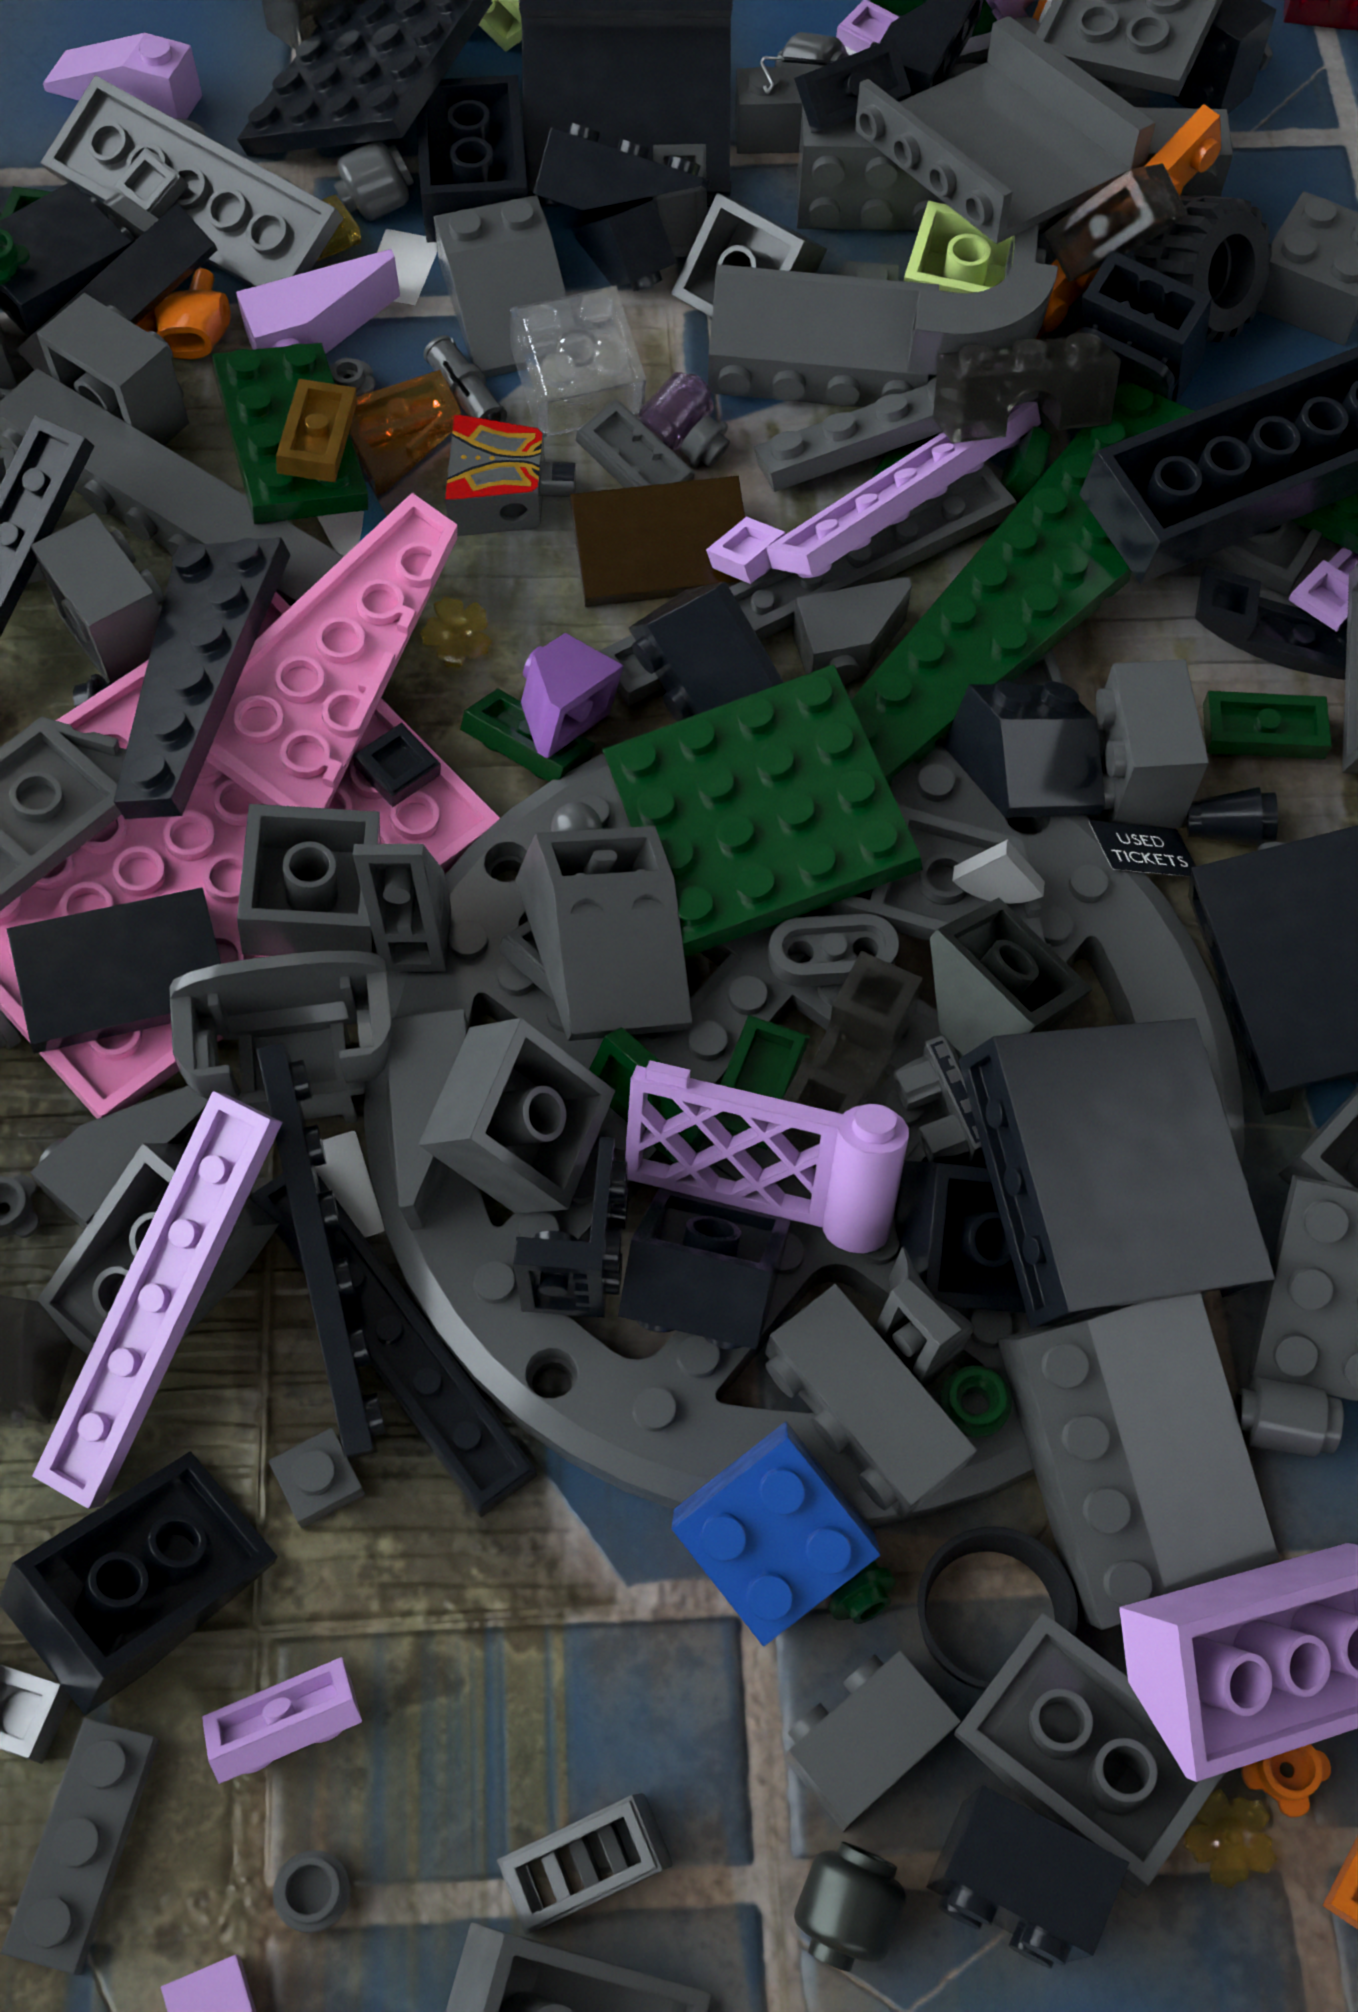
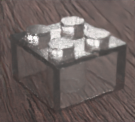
(575, 358)

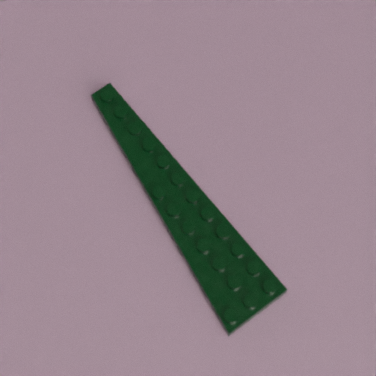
(1011, 600)

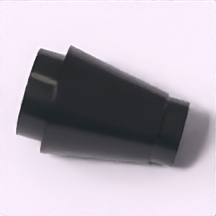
(1235, 817)

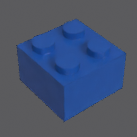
(775, 1533)

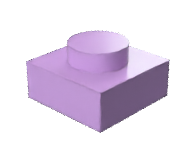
(743, 550)

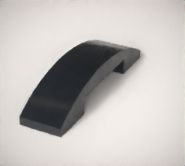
(1266, 628)

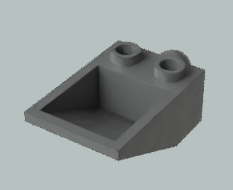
(606, 926)

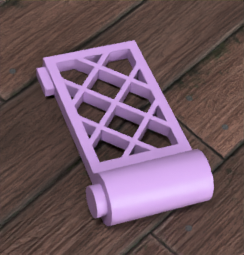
(855, 1162)

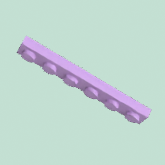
(890, 497)
(157, 1300)

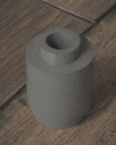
(1289, 1417)

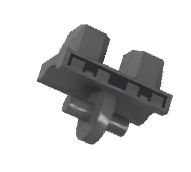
(940, 1079)

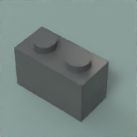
(869, 1737)

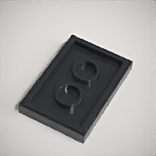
(109, 967)

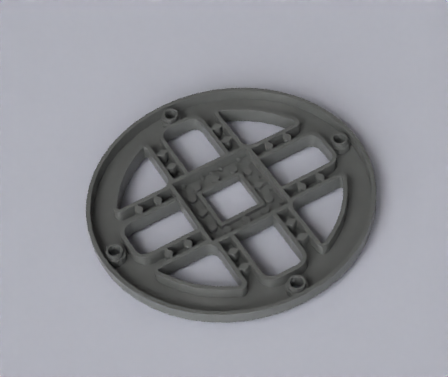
(659, 1419)

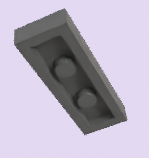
(81, 1847)

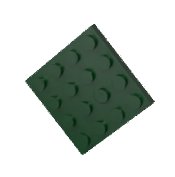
(765, 808)

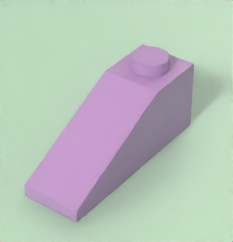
(140, 64)
(319, 304)

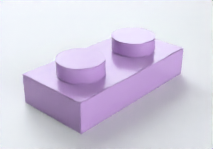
(280, 1720)

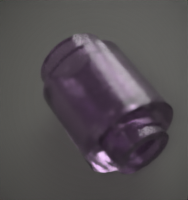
(677, 408)

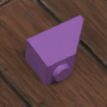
(566, 691)

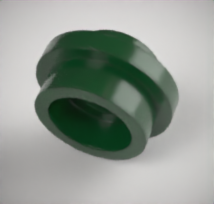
(986, 1383)
(863, 1595)

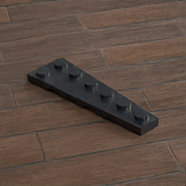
(196, 659)

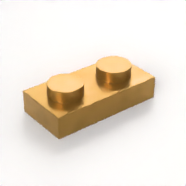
(316, 430)

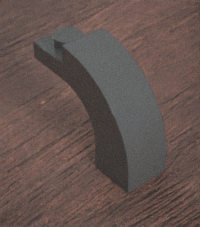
(988, 317)

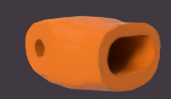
(194, 317)

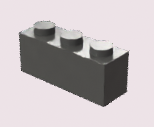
(867, 1403)

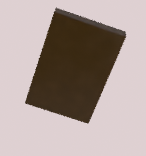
(652, 538)

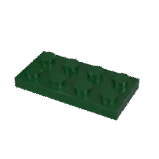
(256, 401)

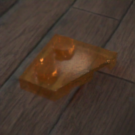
(401, 426)

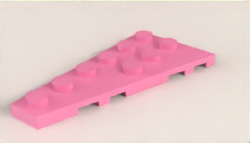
(329, 661)

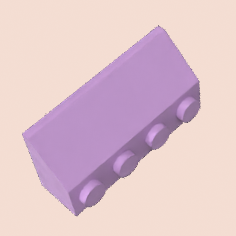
(1249, 1661)

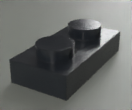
(833, 89)

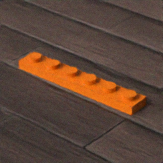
(1185, 154)

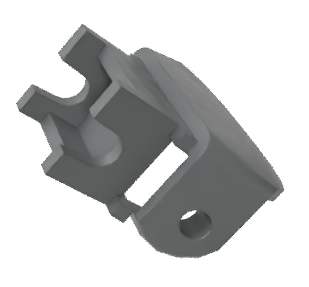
(288, 1001)

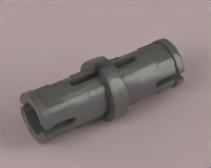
(464, 380)

